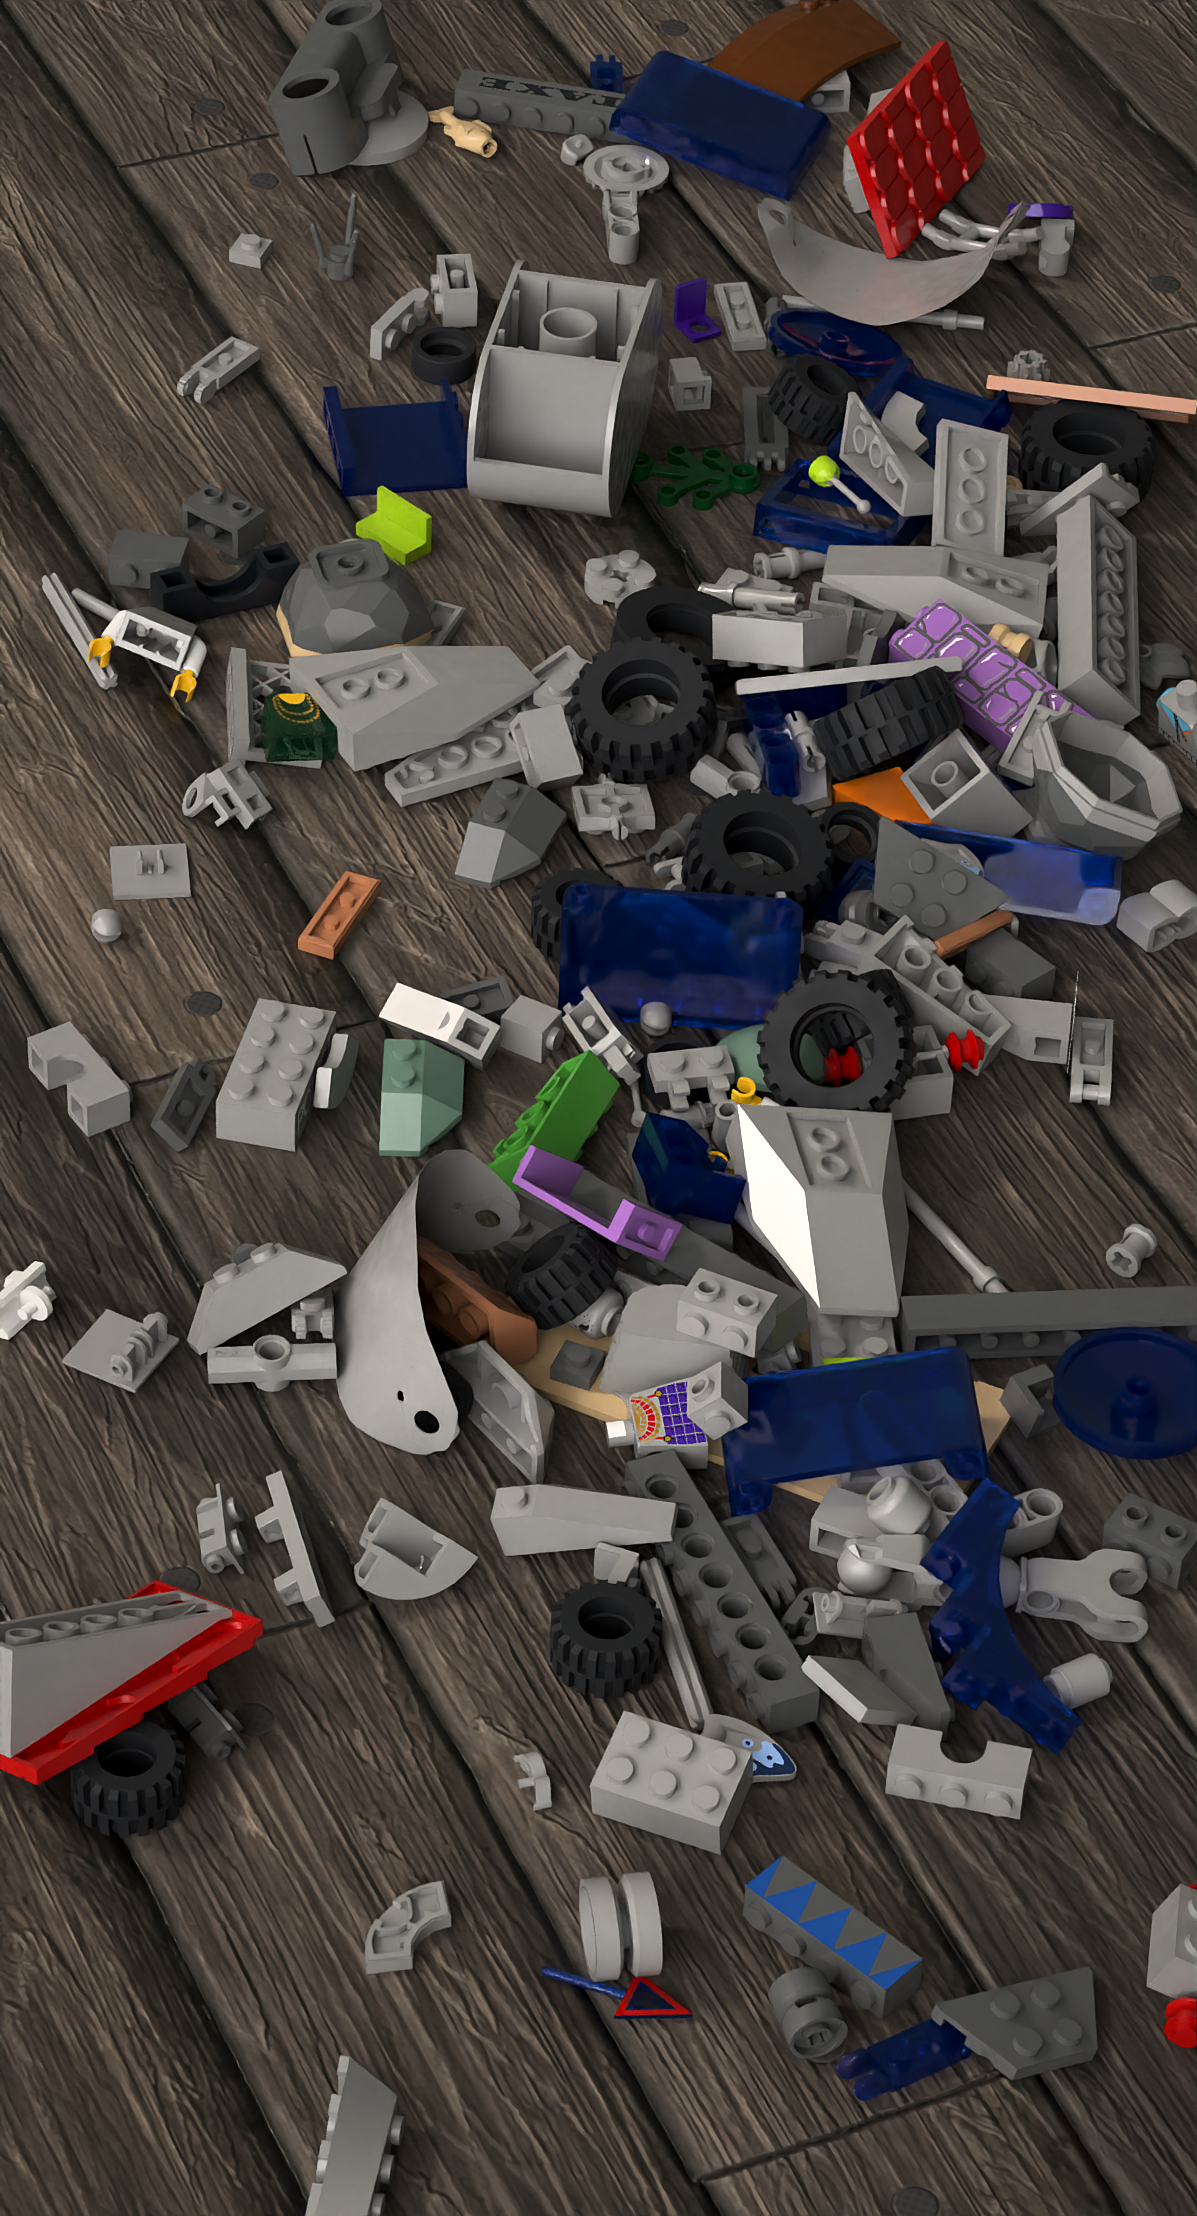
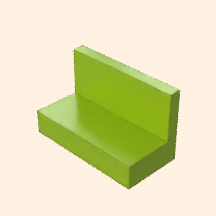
(398, 527)

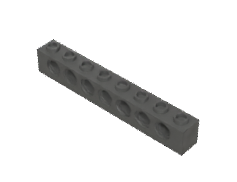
(726, 1599)

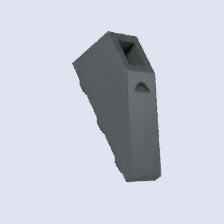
(901, 1658)

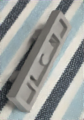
(287, 1522)

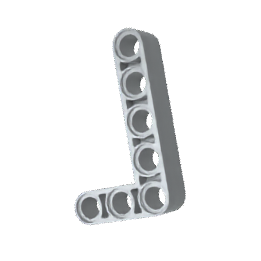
(1029, 1529)

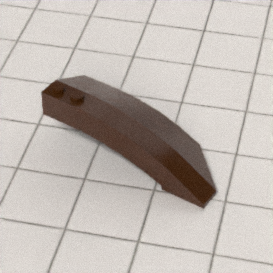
(804, 46)

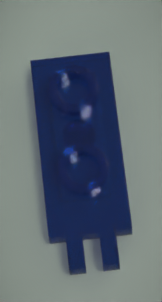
(606, 75)

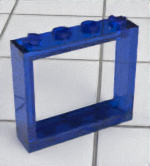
(818, 530)

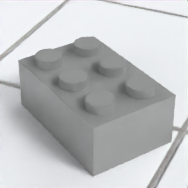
(672, 1782)

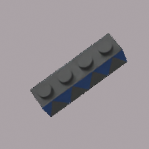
(832, 1937)

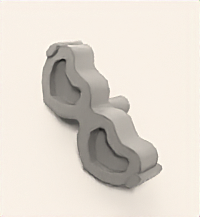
(534, 1766)

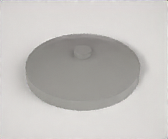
(394, 136)

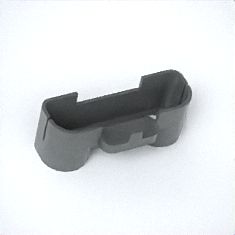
(358, 59)

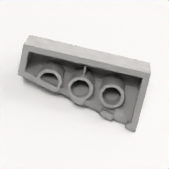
(885, 461)
(936, 991)
(356, 2146)

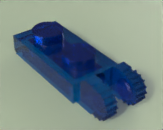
(904, 2058)

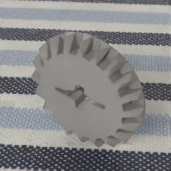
(626, 169)

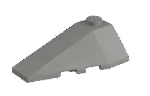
(575, 1518)

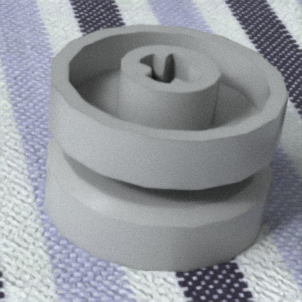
(620, 1926)

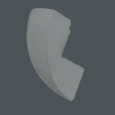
(406, 1556)

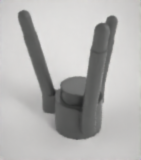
(341, 258)

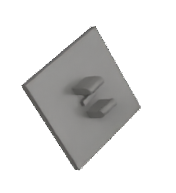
(149, 871)

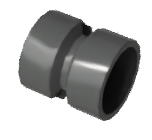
(858, 909)
(807, 2012)

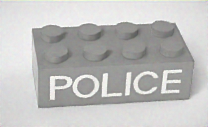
(274, 1075)

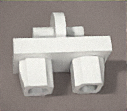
(24, 1298)

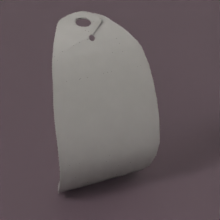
(380, 1311)

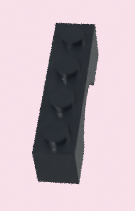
(254, 585)

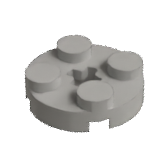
(605, 577)

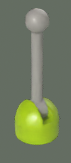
(826, 474)

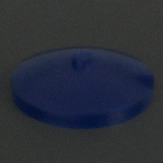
(847, 343)
(1129, 1392)

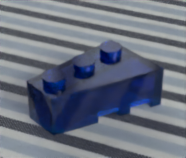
(682, 1173)

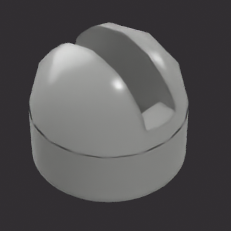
(106, 925)
(655, 1018)

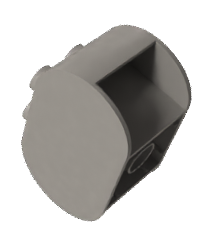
(563, 392)

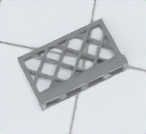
(245, 710)

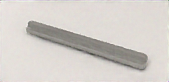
(77, 628)
(676, 1644)

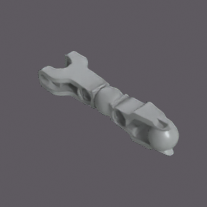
(1042, 1587)

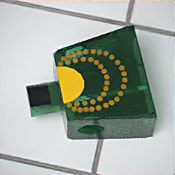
(296, 728)

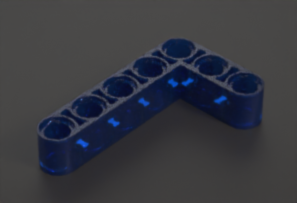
(770, 736)

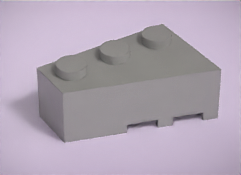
(778, 639)

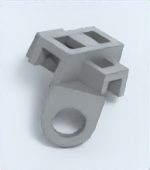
(242, 789)

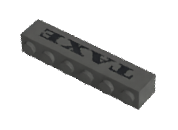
(537, 105)

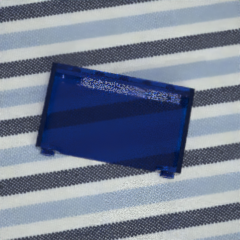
(722, 124)
(1040, 876)
(697, 952)
(854, 1421)

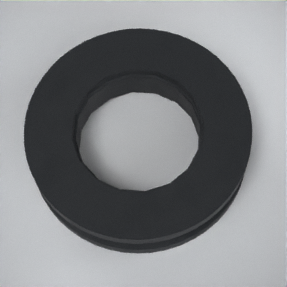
(676, 610)

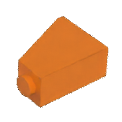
(884, 795)

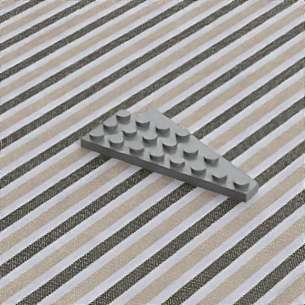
(489, 748)

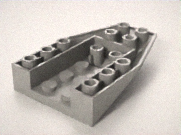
(973, 583)
(410, 695)
(826, 1202)

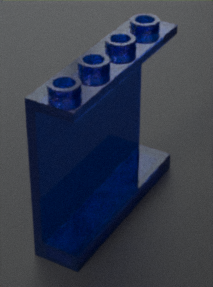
(397, 444)

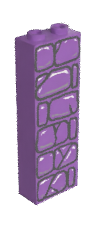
(993, 682)

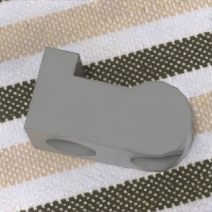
(1055, 246)

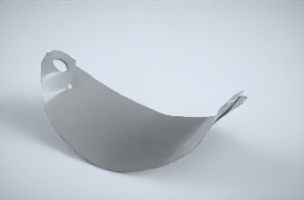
(864, 282)

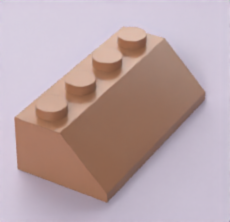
(469, 1308)

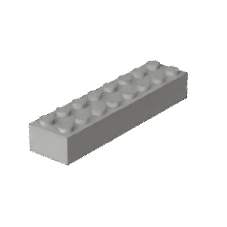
(1098, 613)

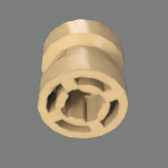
(1017, 644)

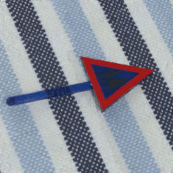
(640, 2000)

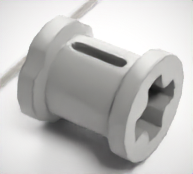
(1126, 1256)

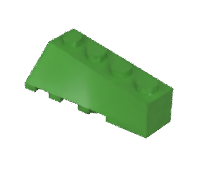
(562, 1116)

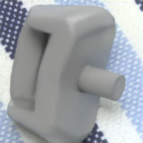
(576, 148)

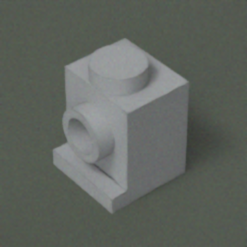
(689, 384)

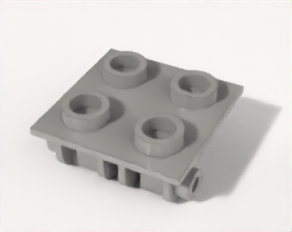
(122, 1349)

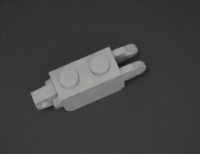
(839, 943)
(604, 1034)

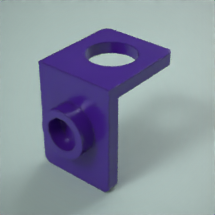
(690, 311)

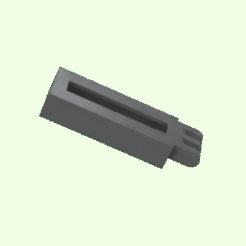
(763, 433)

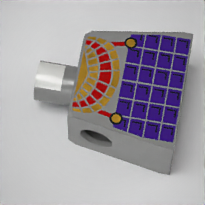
(660, 1423)

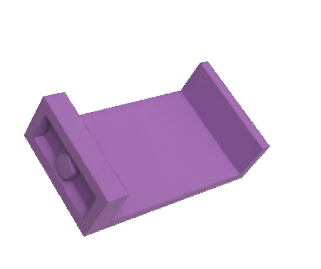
(632, 1226)

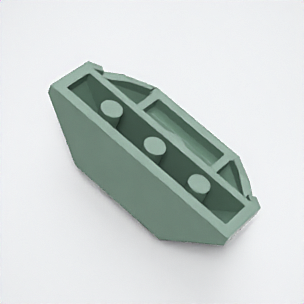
(418, 1096)

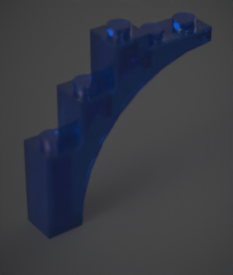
(975, 1619)

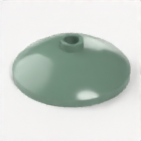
(744, 1051)

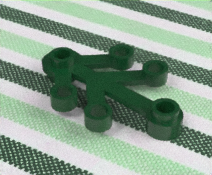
(738, 477)

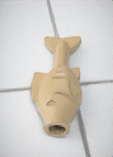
(469, 135)

